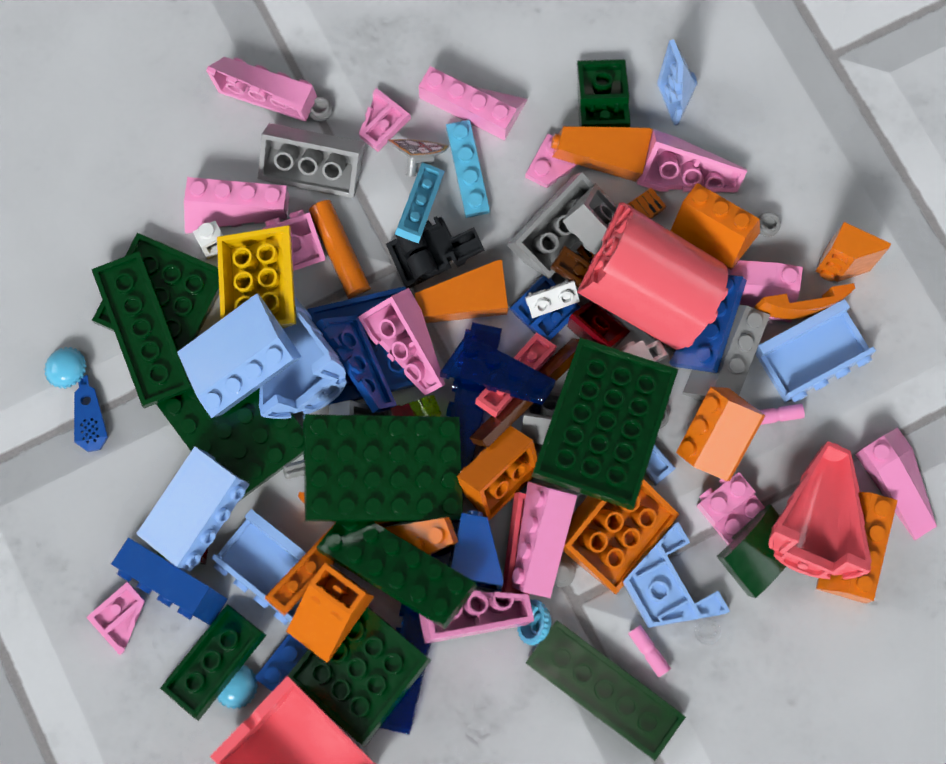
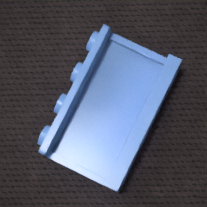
(814, 352)
(192, 509)
(259, 559)

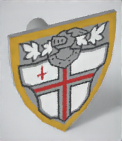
(418, 152)

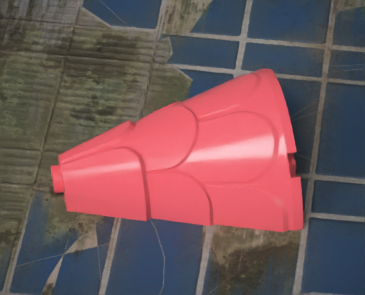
(824, 521)

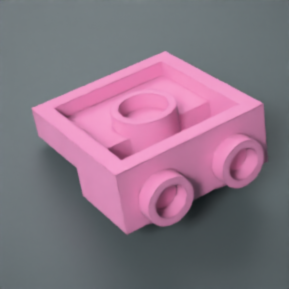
(304, 239)
(730, 506)

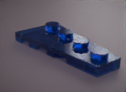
(495, 370)

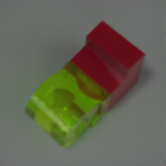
(423, 407)

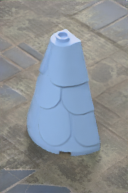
(308, 382)

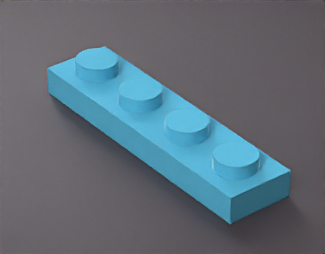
(467, 169)
(419, 203)

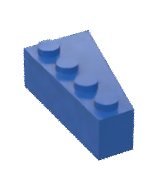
(169, 582)

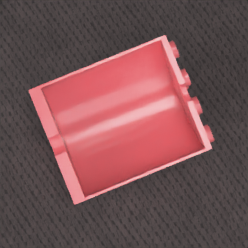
(655, 279)
(289, 731)

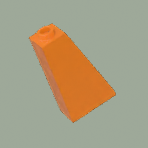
(604, 149)
(466, 296)

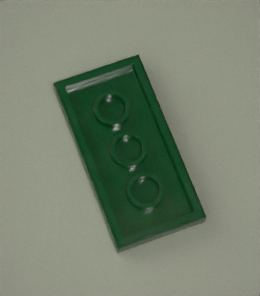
(213, 662)

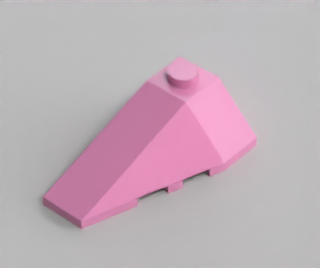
(681, 165)
(768, 280)
(403, 333)
(897, 476)

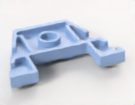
(659, 590)

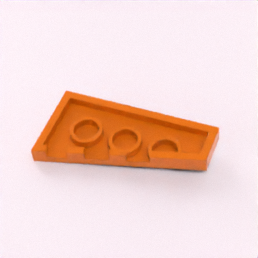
(427, 535)

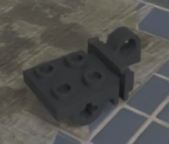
(433, 253)

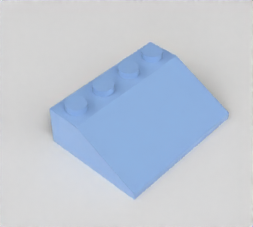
(237, 356)

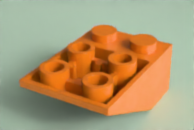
(328, 611)

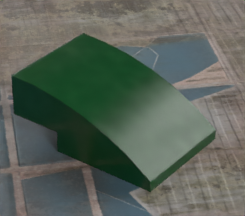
(603, 93)
(749, 554)

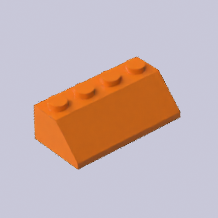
(878, 518)

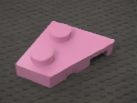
(382, 121)
(546, 169)
(118, 616)

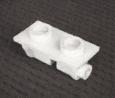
(552, 299)

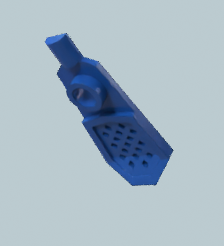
(87, 413)

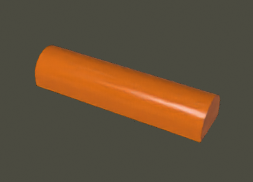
(339, 248)

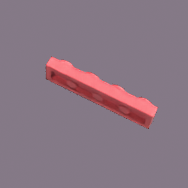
(533, 354)
(513, 540)

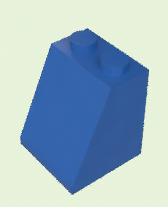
(476, 552)

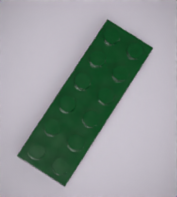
(141, 329)
(398, 569)
(605, 690)

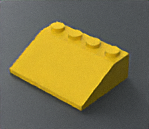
(257, 264)

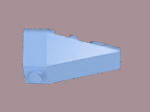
(676, 82)

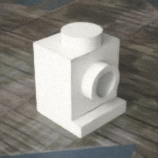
(207, 236)

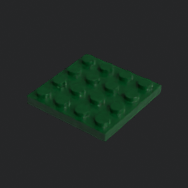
(182, 285)
(362, 677)

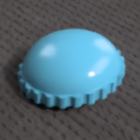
(65, 367)
(539, 628)
(240, 689)

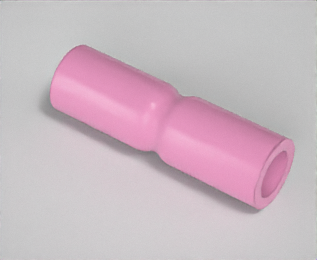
(783, 413)
(651, 653)

